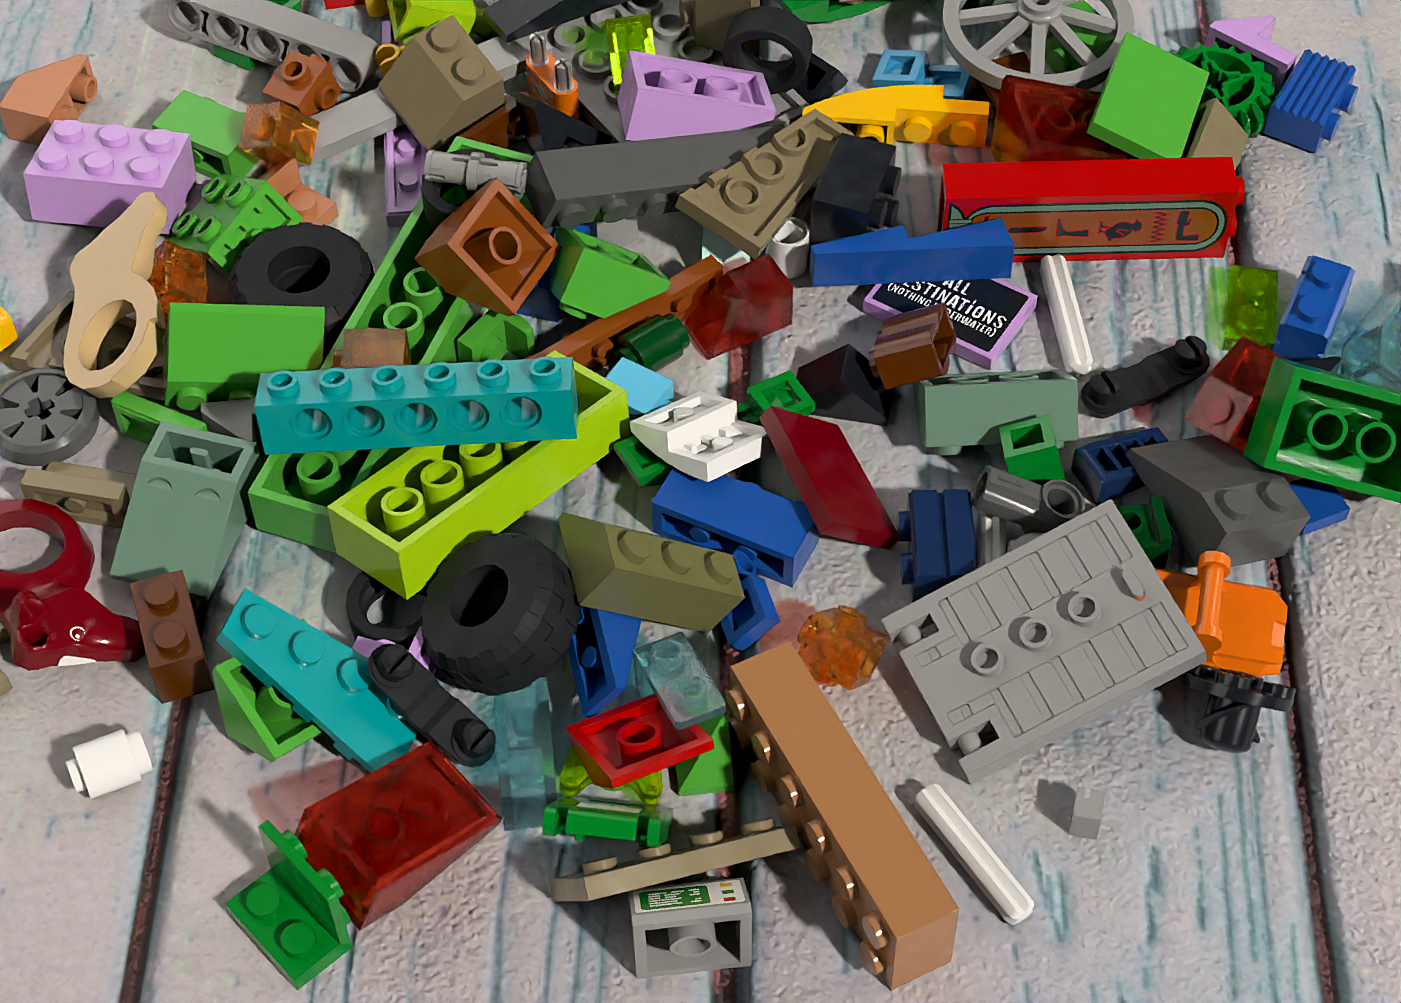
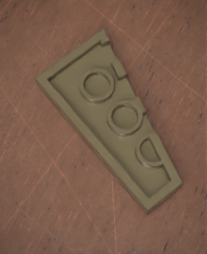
(766, 186)

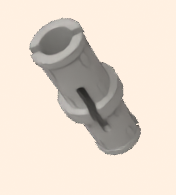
(474, 170)

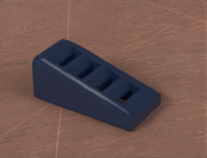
(1091, 458)

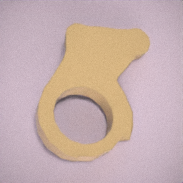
(108, 285)

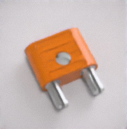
(551, 79)

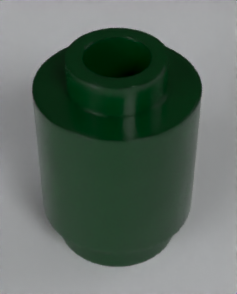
(654, 342)

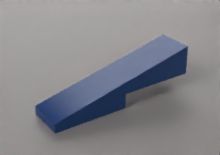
(892, 257)

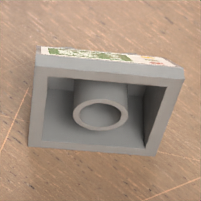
(691, 926)

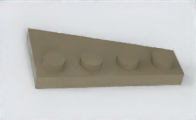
(46, 348)
(658, 865)

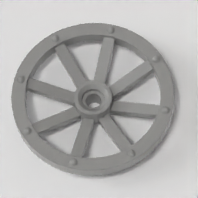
(1038, 22)

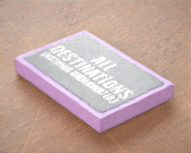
(981, 310)

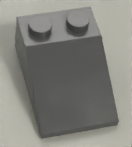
(1221, 499)

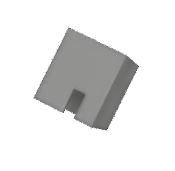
(1086, 813)

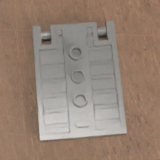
(1044, 640)

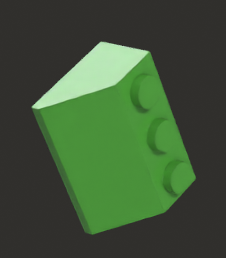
(223, 348)

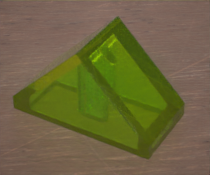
(624, 35)

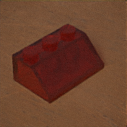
(1047, 123)

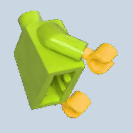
(415, 16)

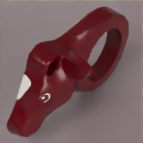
(49, 610)

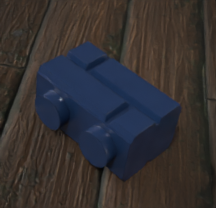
(938, 539)

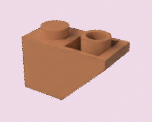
(47, 95)

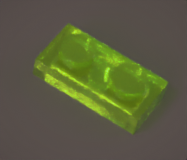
(1250, 306)

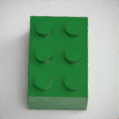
(1329, 429)

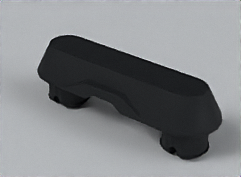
(1147, 380)
(430, 706)

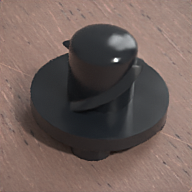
(1235, 706)

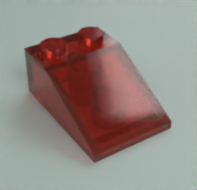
(394, 831)

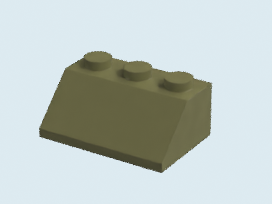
(649, 574)

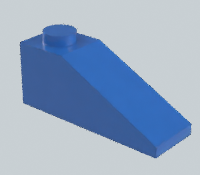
(601, 656)

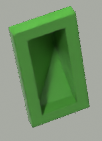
(711, 770)

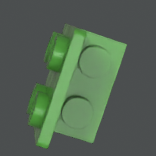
(230, 218)

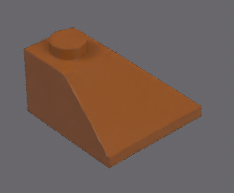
(489, 250)

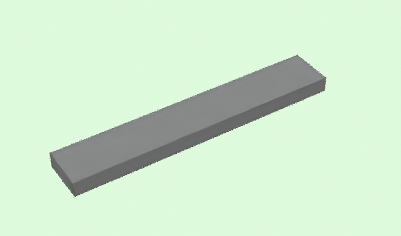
(373, 115)

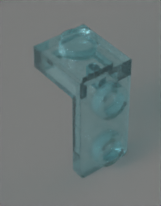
(678, 680)

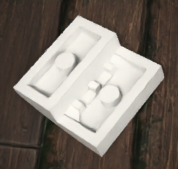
(702, 436)

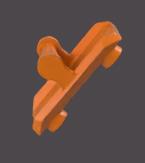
(1233, 620)

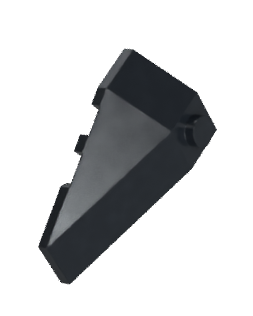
(523, 17)

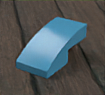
(913, 68)

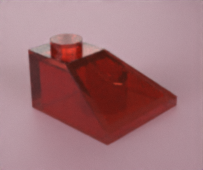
(1233, 393)

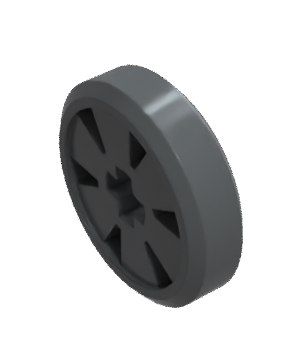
(69, 421)

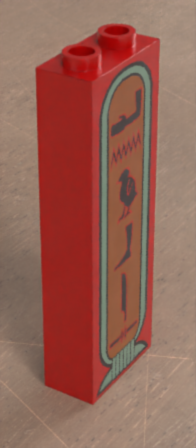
(1099, 206)

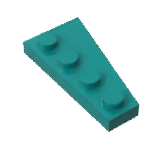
(320, 679)

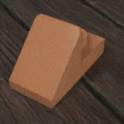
(306, 201)

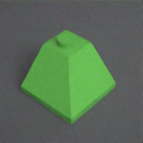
(600, 276)

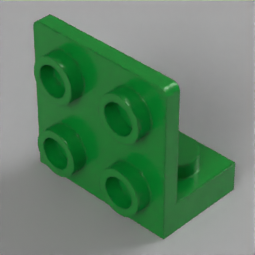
(293, 910)

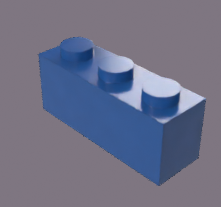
(734, 517)

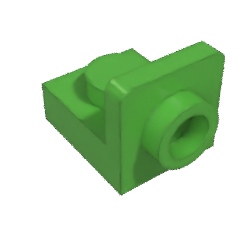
(493, 336)

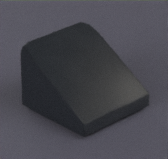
(820, 81)

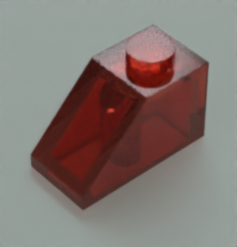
(742, 308)

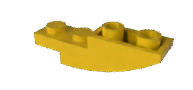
(908, 115)

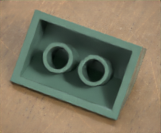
(973, 406)

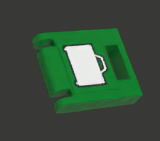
(608, 820)

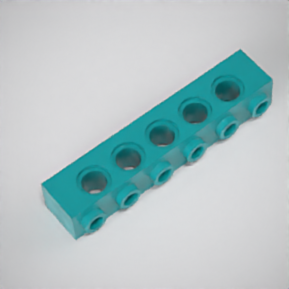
(417, 405)

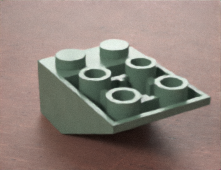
(186, 507)

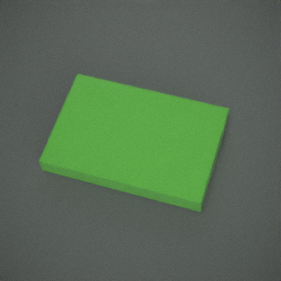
(1148, 101)

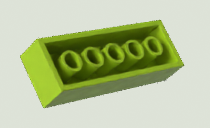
(442, 497)

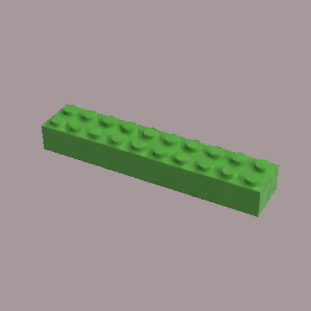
(296, 488)

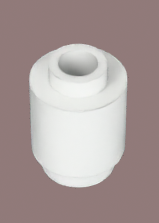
(109, 763)

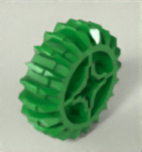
(1236, 83)

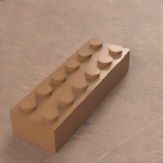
(841, 817)

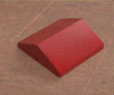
(633, 742)

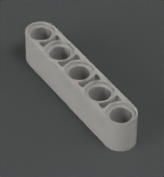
(272, 30)

